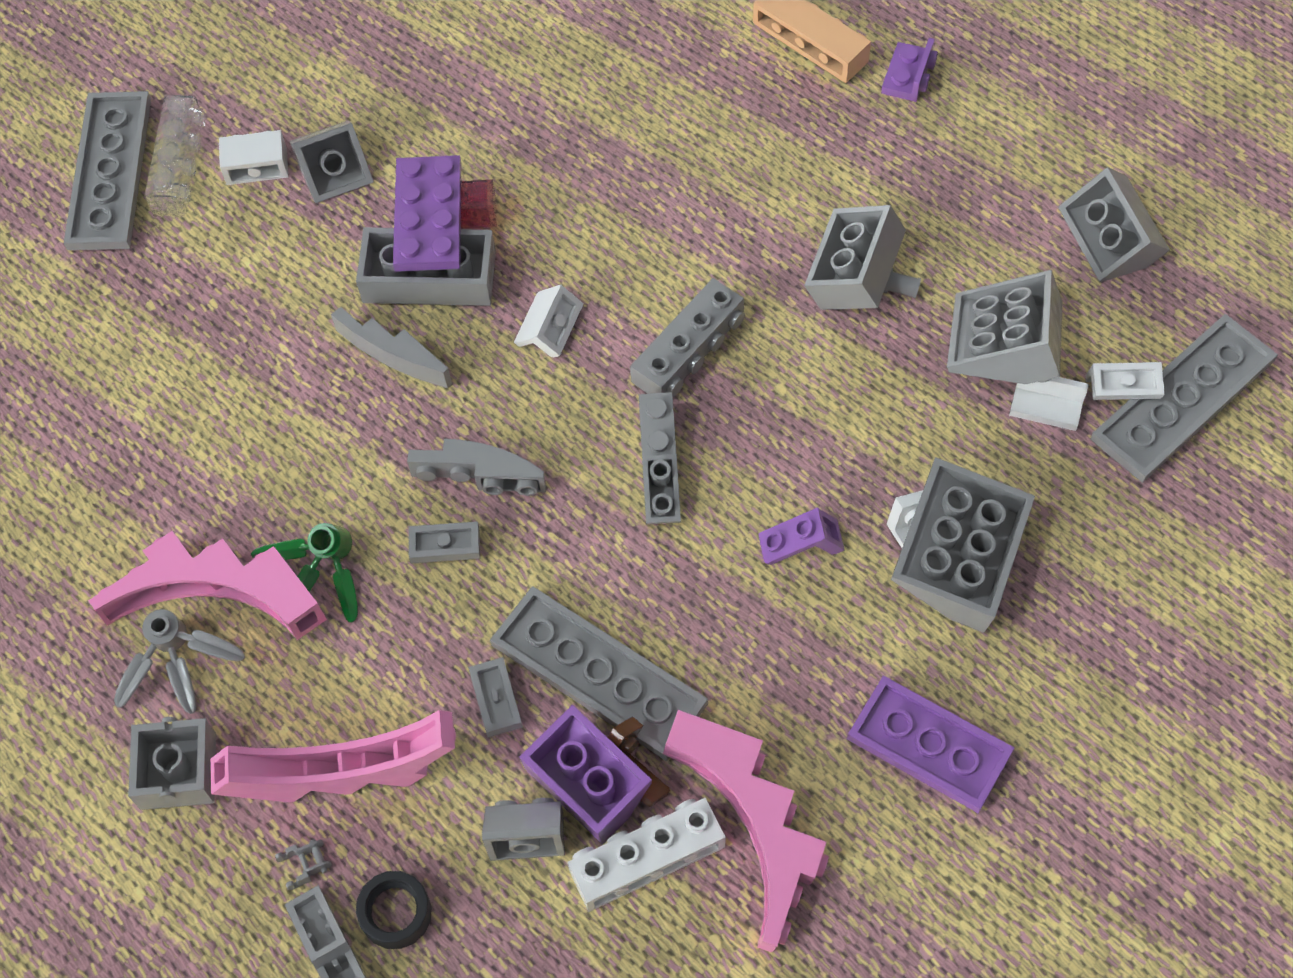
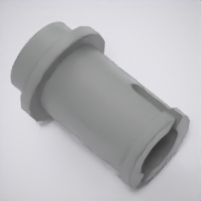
(902, 284)

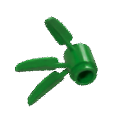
(324, 542)

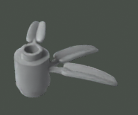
(168, 635)

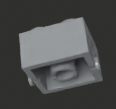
(171, 763)

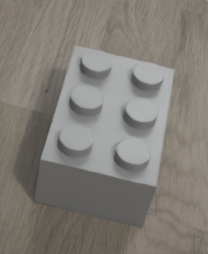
(855, 257)

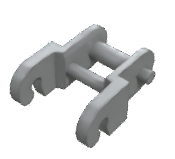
(321, 866)

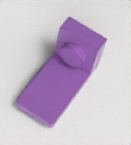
(800, 534)

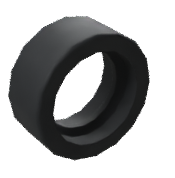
(373, 889)

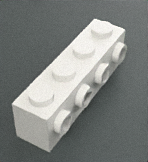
(646, 853)

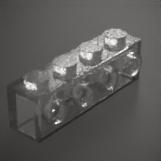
(175, 156)

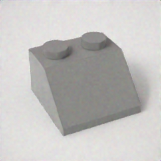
(331, 161)
(524, 829)

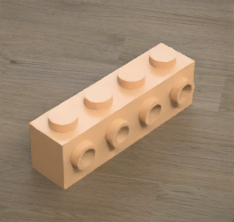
(814, 35)

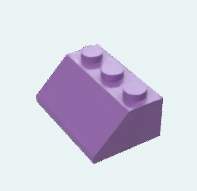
(586, 773)

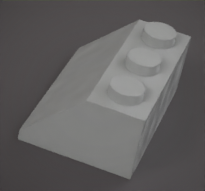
(1113, 226)

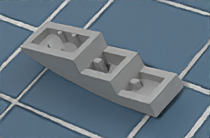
(398, 352)
(323, 936)

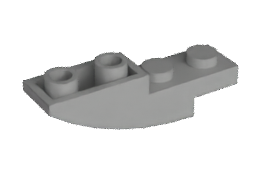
(659, 458)
(489, 465)

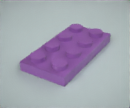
(427, 213)
(930, 743)

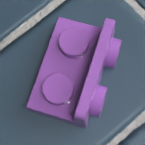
(908, 70)

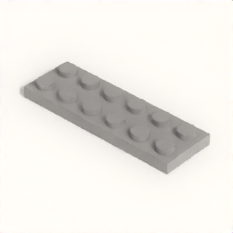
(108, 171)
(1195, 391)
(595, 668)

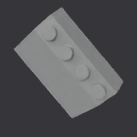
(1008, 330)
(962, 543)

